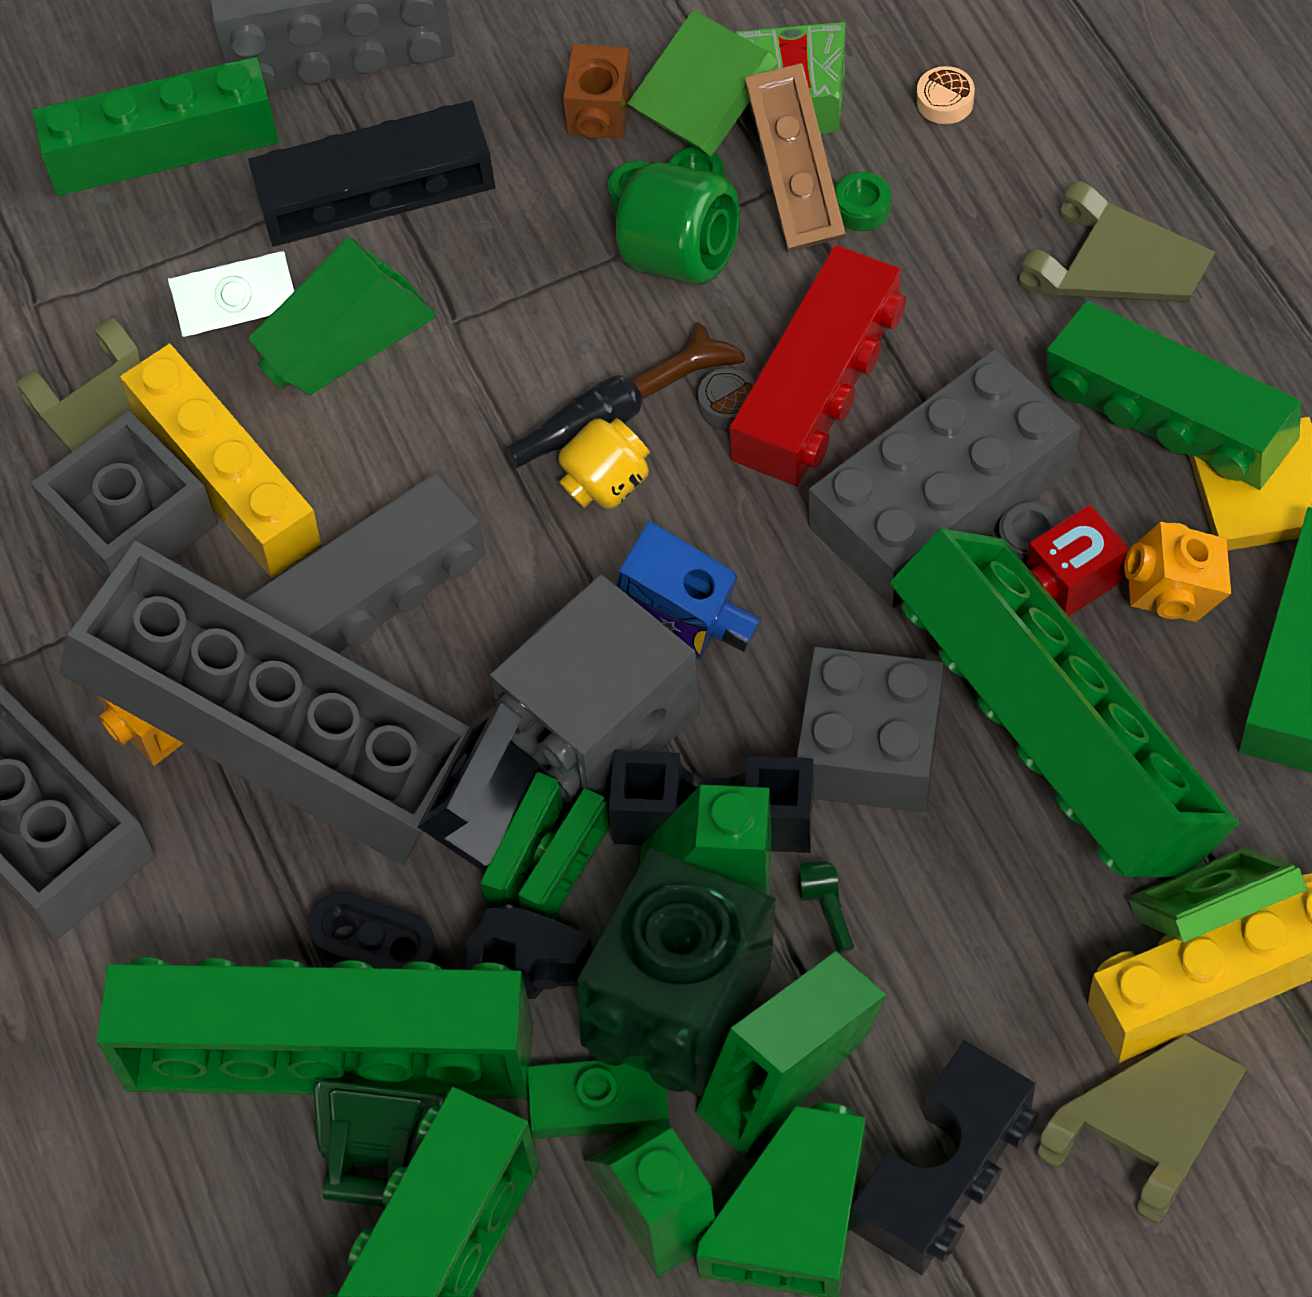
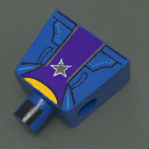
(685, 591)

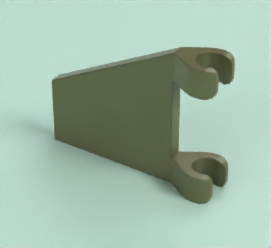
(1120, 256)
(94, 403)
(1153, 1111)

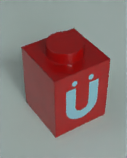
(1078, 560)

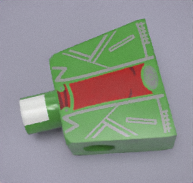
(823, 59)

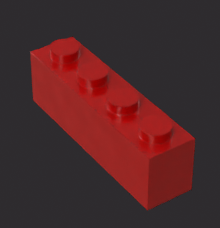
(817, 365)

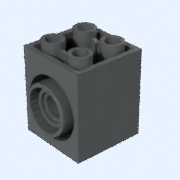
(597, 684)

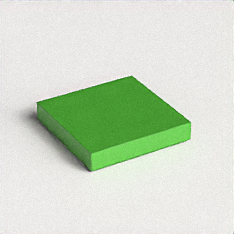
(700, 82)
(1216, 894)

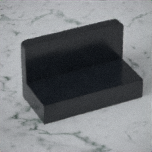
(480, 789)

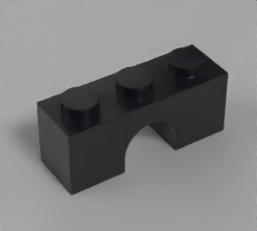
(654, 784)
(917, 1209)

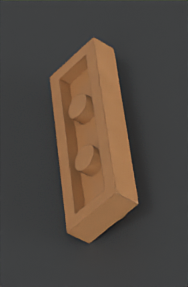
(794, 157)

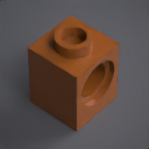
(598, 91)

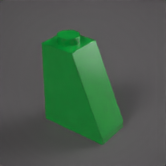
(338, 319)
(722, 833)
(787, 1051)
(656, 1194)
(792, 1209)

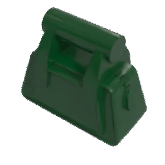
(366, 1129)

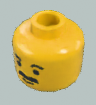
(603, 463)

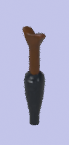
(621, 396)

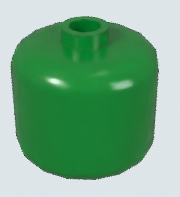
(677, 223)

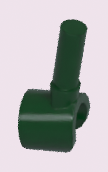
(820, 882)

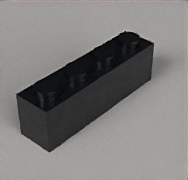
(372, 173)

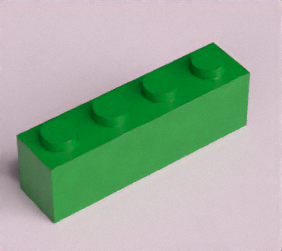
(155, 126)
(1174, 395)
(1282, 703)

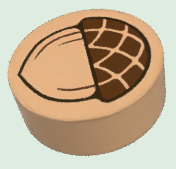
(945, 95)

